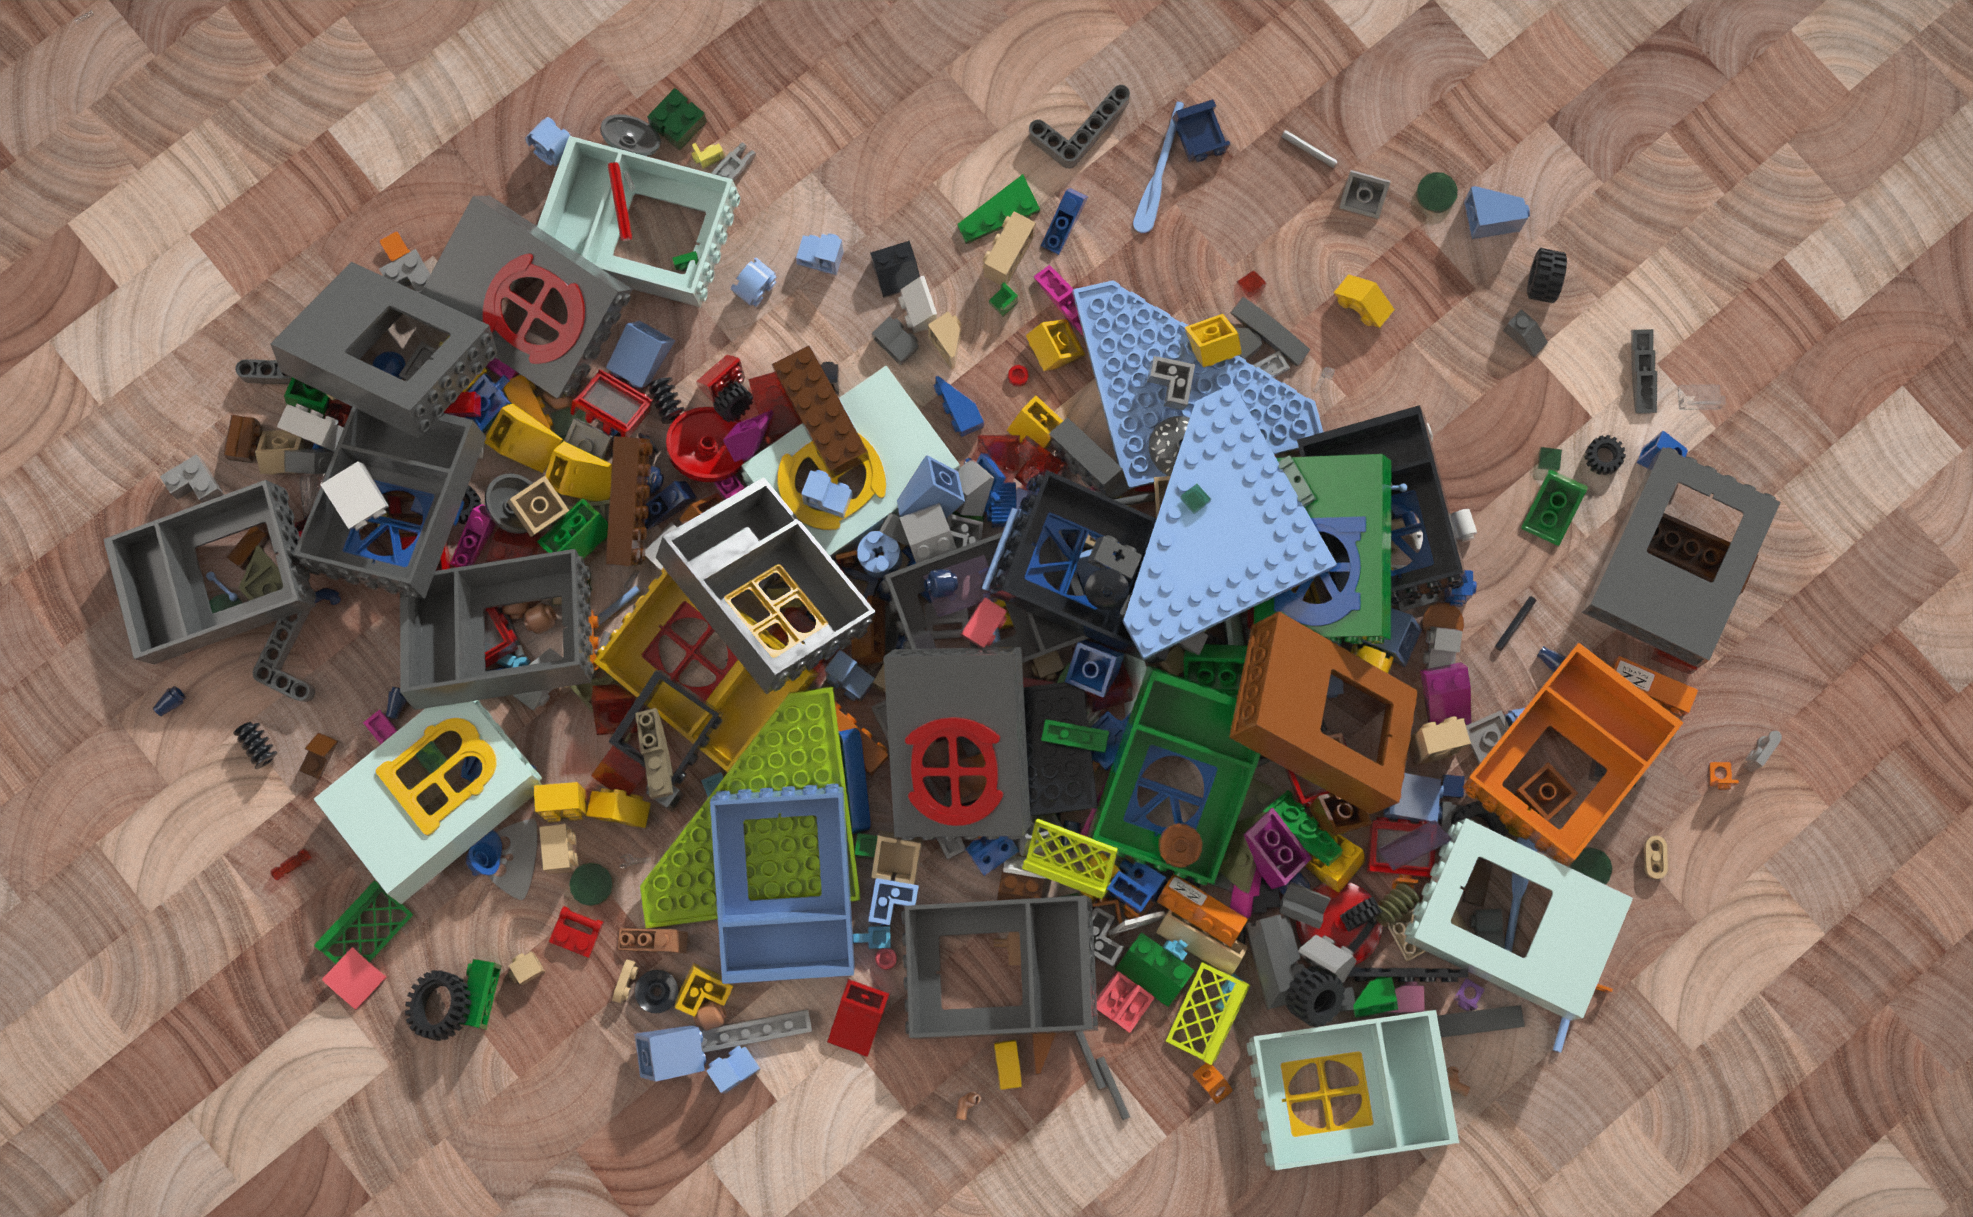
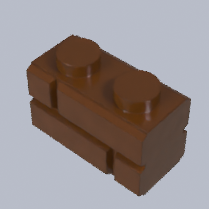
(242, 438)

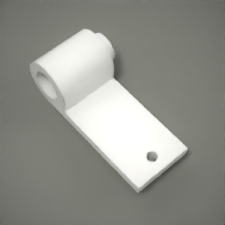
(1463, 526)

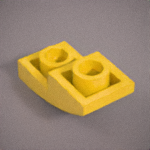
(1007, 1064)

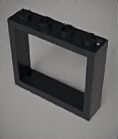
(640, 705)

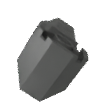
(1274, 957)

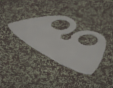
(523, 848)

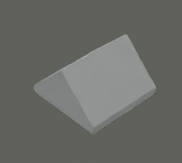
(1364, 194)

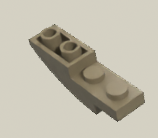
(655, 753)

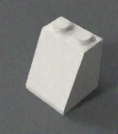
(355, 496)

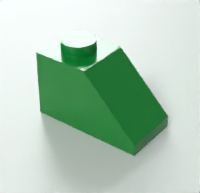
(1376, 998)

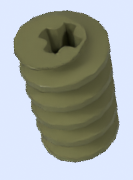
(1395, 903)

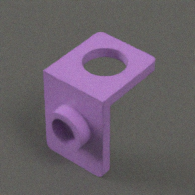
(1463, 1002)

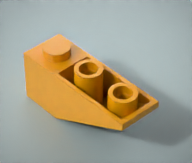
(521, 394)

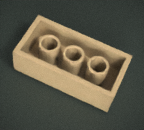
(1438, 741)

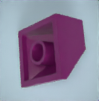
(747, 436)

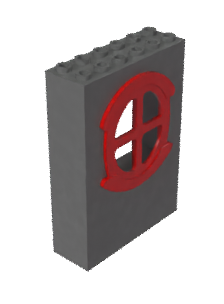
(496, 248)
(951, 696)

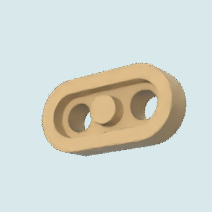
(1657, 858)
(622, 991)

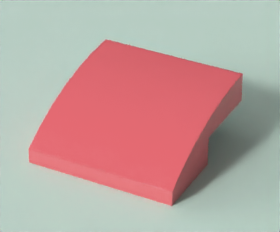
(354, 978)
(1123, 1001)

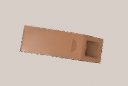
(653, 940)

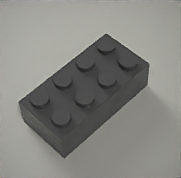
(1088, 460)

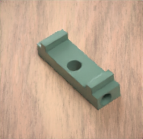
(1302, 489)

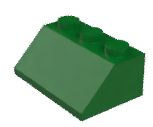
(578, 529)
(1216, 666)
(1154, 969)
(482, 987)

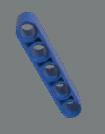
(855, 779)

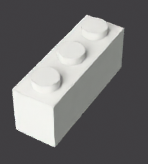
(311, 426)

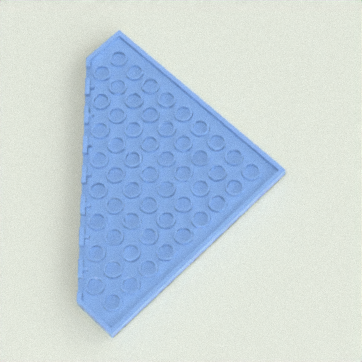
(1122, 340)
(1236, 548)

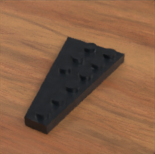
(1410, 974)

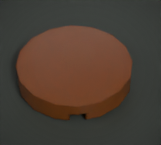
(1442, 616)
(1180, 845)

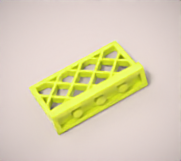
(1061, 872)
(1225, 1021)

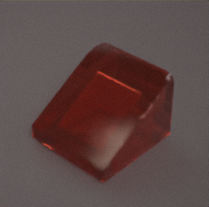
(1251, 283)

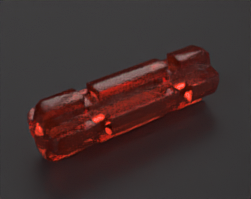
(290, 864)

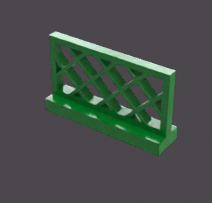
(354, 912)

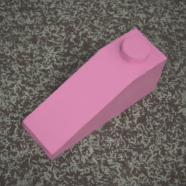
(1409, 998)

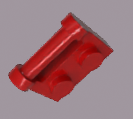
(572, 938)

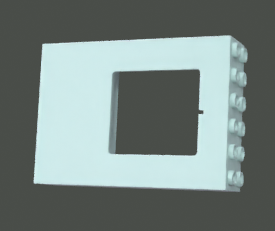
(584, 215)
(1570, 939)

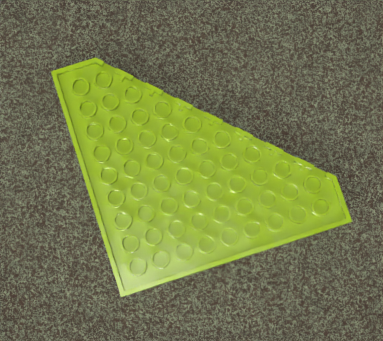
(782, 853)

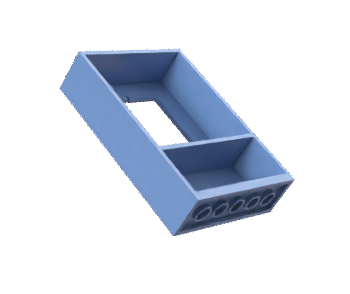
(783, 934)

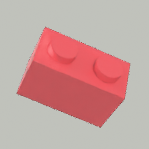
(984, 623)

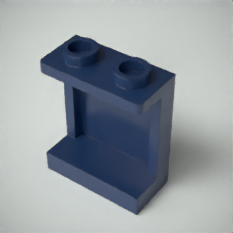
(1200, 131)

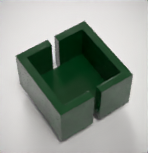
(678, 117)

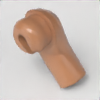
(557, 403)
(1454, 1083)
(966, 1102)

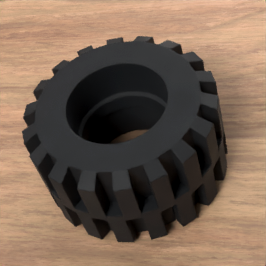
(1547, 275)
(1476, 809)
(1315, 996)

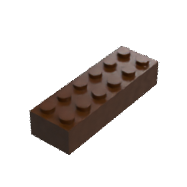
(820, 411)
(628, 501)
(1690, 548)

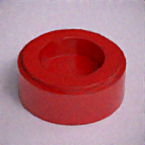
(1018, 375)

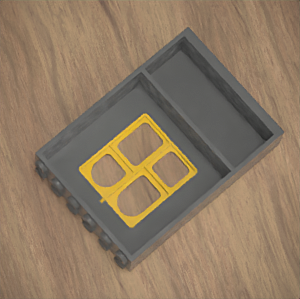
(736, 549)

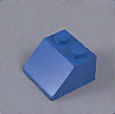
(1094, 667)

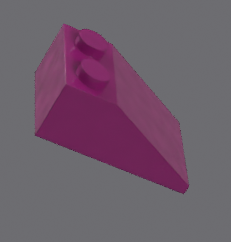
(1447, 693)
(1275, 849)

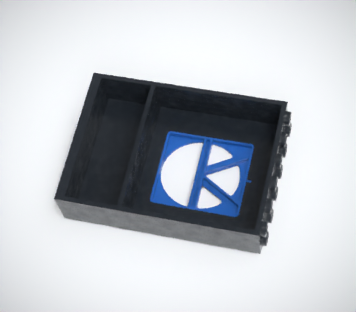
(1408, 444)
(1058, 505)

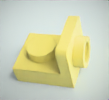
(709, 156)

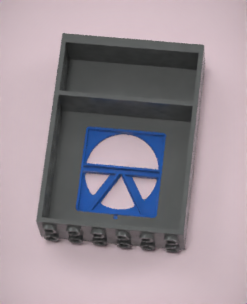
(429, 467)

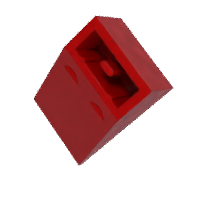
(720, 375)
(858, 1017)

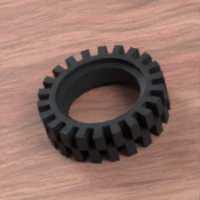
(426, 986)

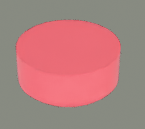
(886, 958)

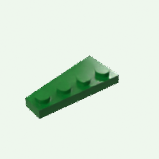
(991, 215)
(1305, 829)

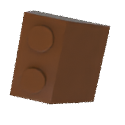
(1338, 815)
(1019, 887)

